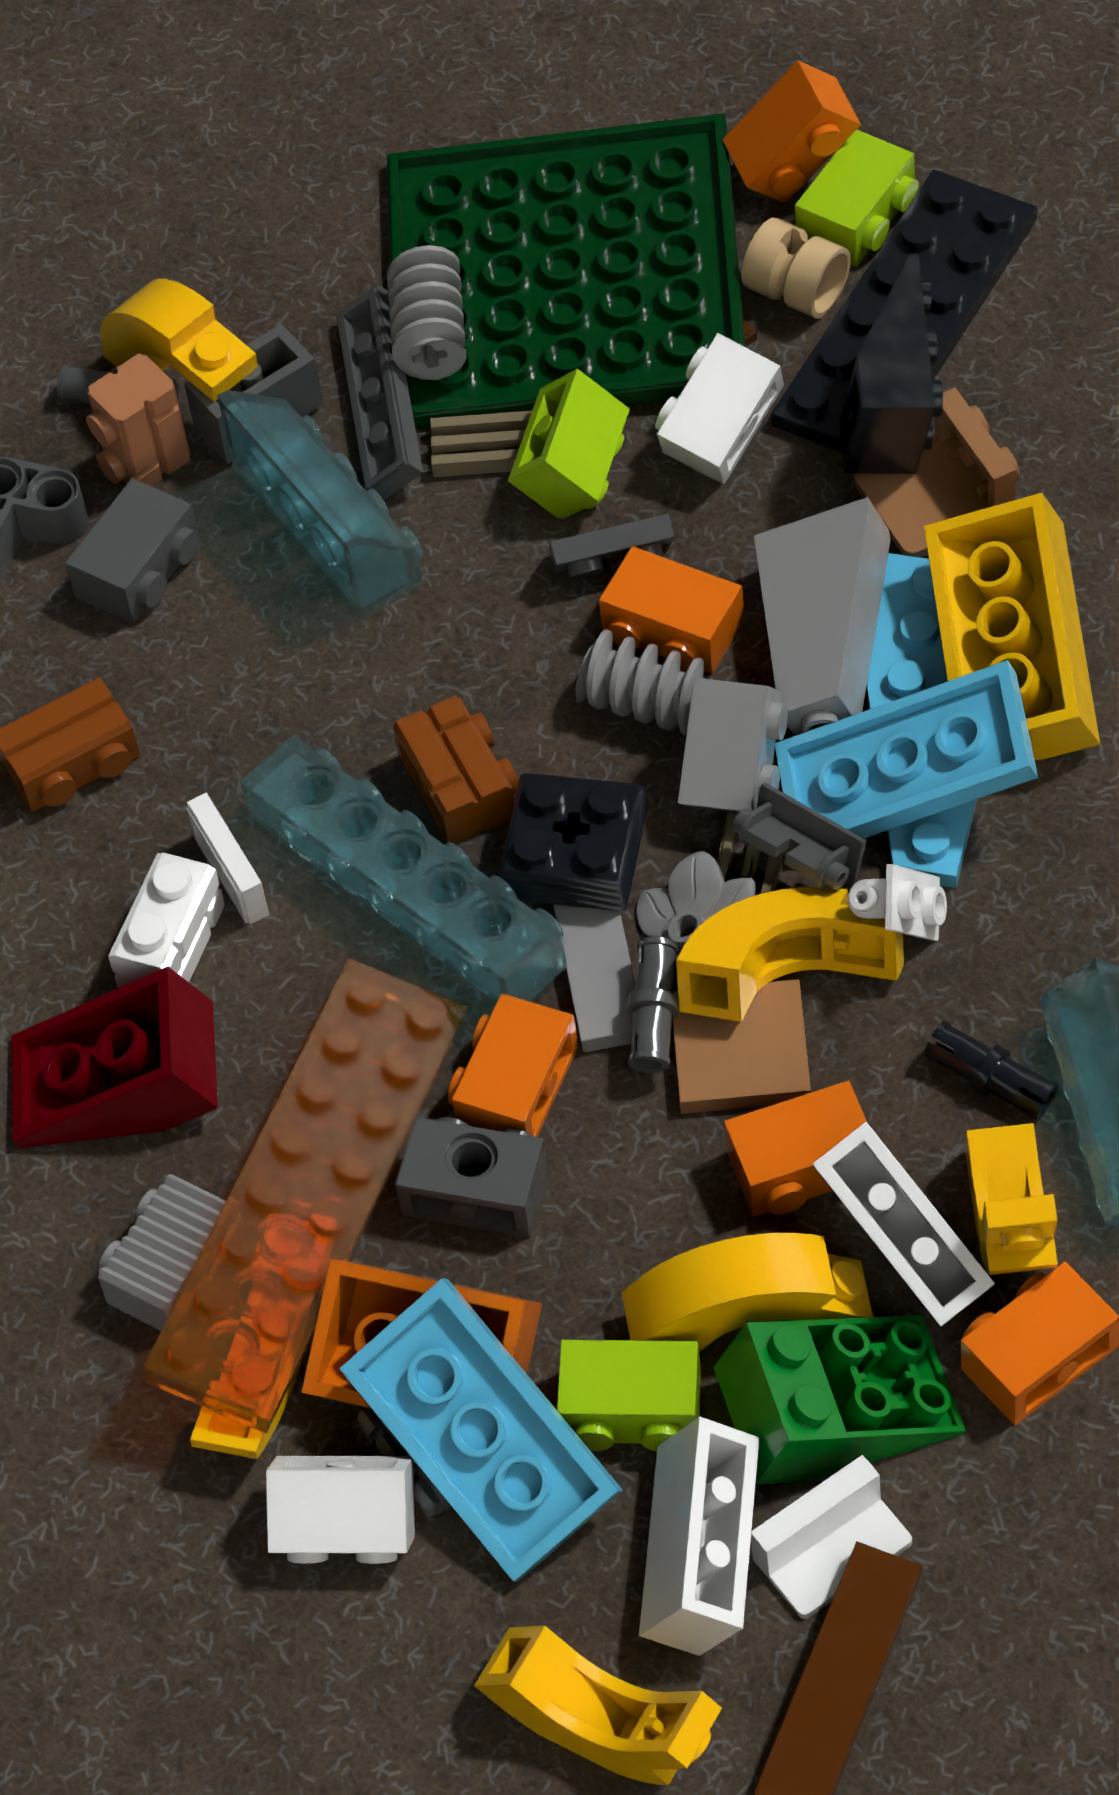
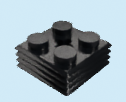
(607, 832)

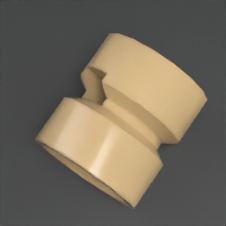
(788, 264)

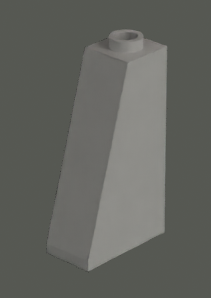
(823, 608)

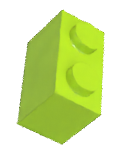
(858, 194)
(569, 445)
(628, 1390)

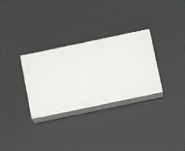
(227, 858)

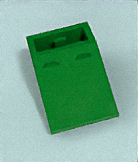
(835, 1393)

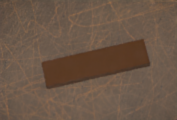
(841, 1674)

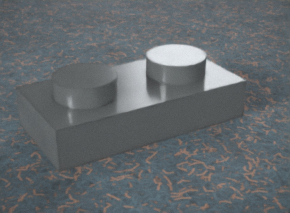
(585, 553)

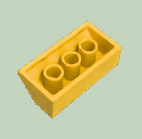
(1012, 597)

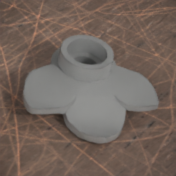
(692, 896)

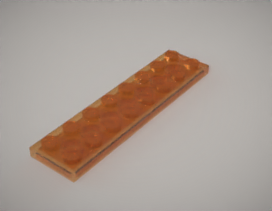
(304, 1196)

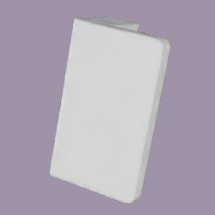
(813, 1538)

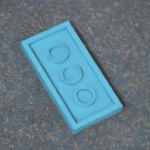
(913, 754)
(480, 1429)

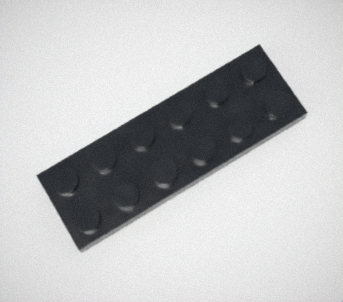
(963, 248)

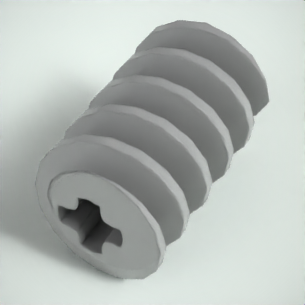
(426, 312)
(638, 683)

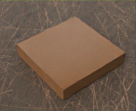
(747, 1061)

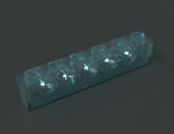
(405, 872)

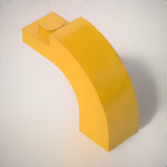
(177, 331)
(775, 936)
(1008, 1200)
(742, 1282)
(594, 1713)

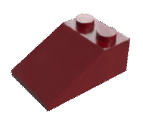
(116, 1065)

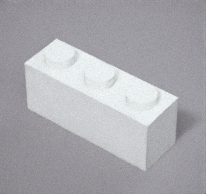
(903, 1224)
(699, 1537)

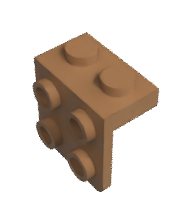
(953, 478)

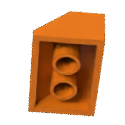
(365, 1299)

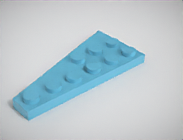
(903, 662)

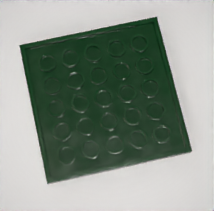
(576, 256)

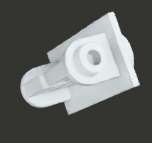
(905, 899)

